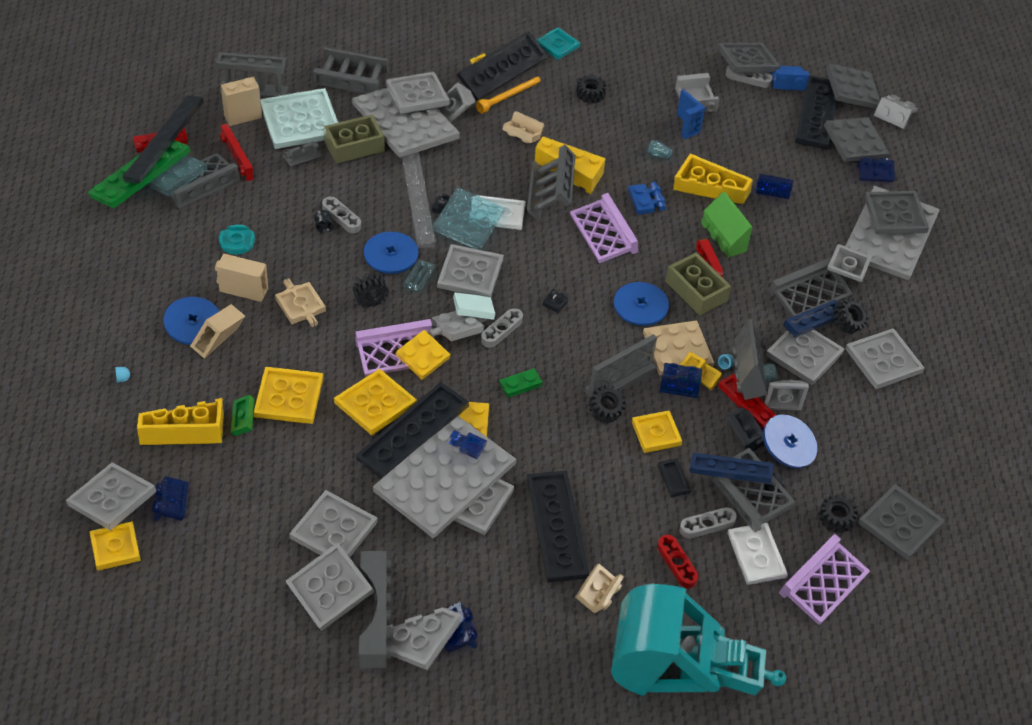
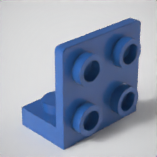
(691, 113)

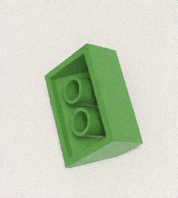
(727, 225)

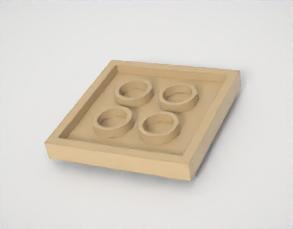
(676, 342)

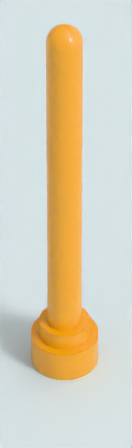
(484, 105)

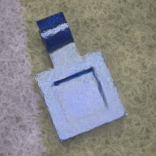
(469, 445)

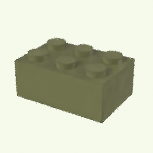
(354, 138)
(698, 283)

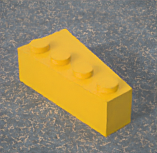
(587, 167)
(710, 180)
(182, 425)

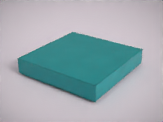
(558, 43)

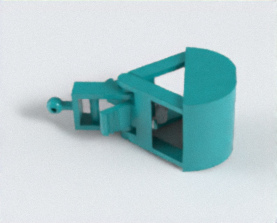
(650, 641)

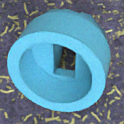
(725, 364)
(122, 374)

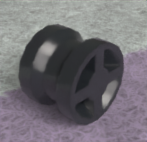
(323, 221)

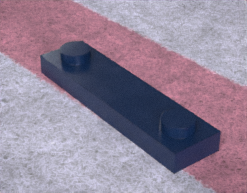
(811, 319)
(732, 468)

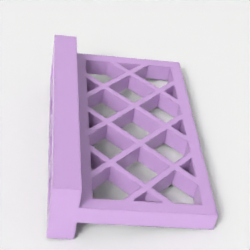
(616, 224)
(390, 335)
(809, 571)

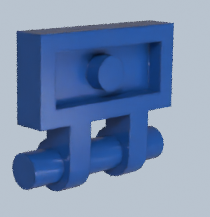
(641, 198)

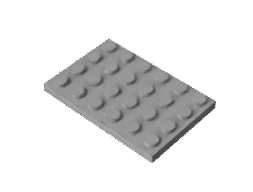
(406, 131)
(890, 252)
(440, 480)

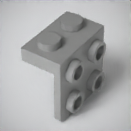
(894, 110)

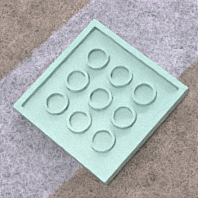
(298, 117)

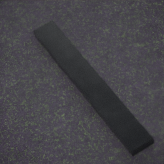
(163, 139)

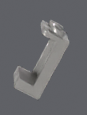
(699, 88)

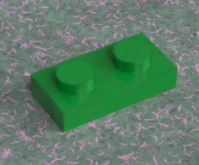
(520, 383)
(242, 415)

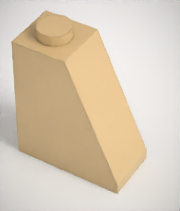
(217, 330)

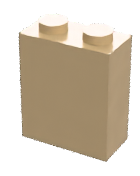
(241, 101)
(242, 277)

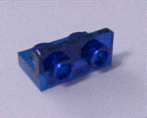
(876, 170)
(774, 186)
(681, 380)
(170, 499)
(465, 633)

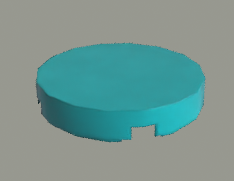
(236, 244)

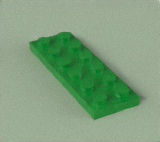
(114, 189)

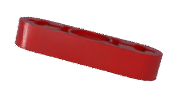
(706, 252)
(677, 570)

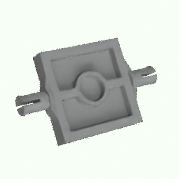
(456, 326)

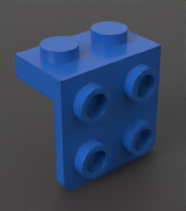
(790, 78)

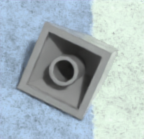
(459, 101)
(849, 263)
(786, 395)

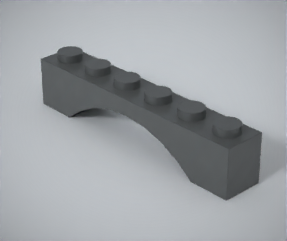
(373, 640)

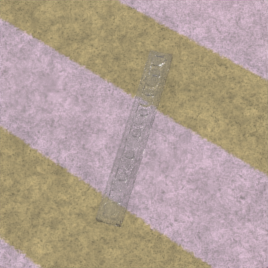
(418, 201)

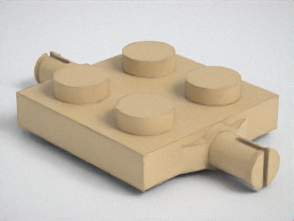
(300, 302)

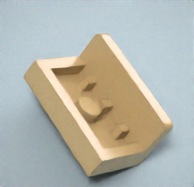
(524, 127)
(599, 588)

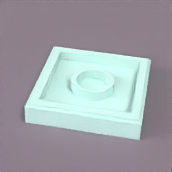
(474, 306)

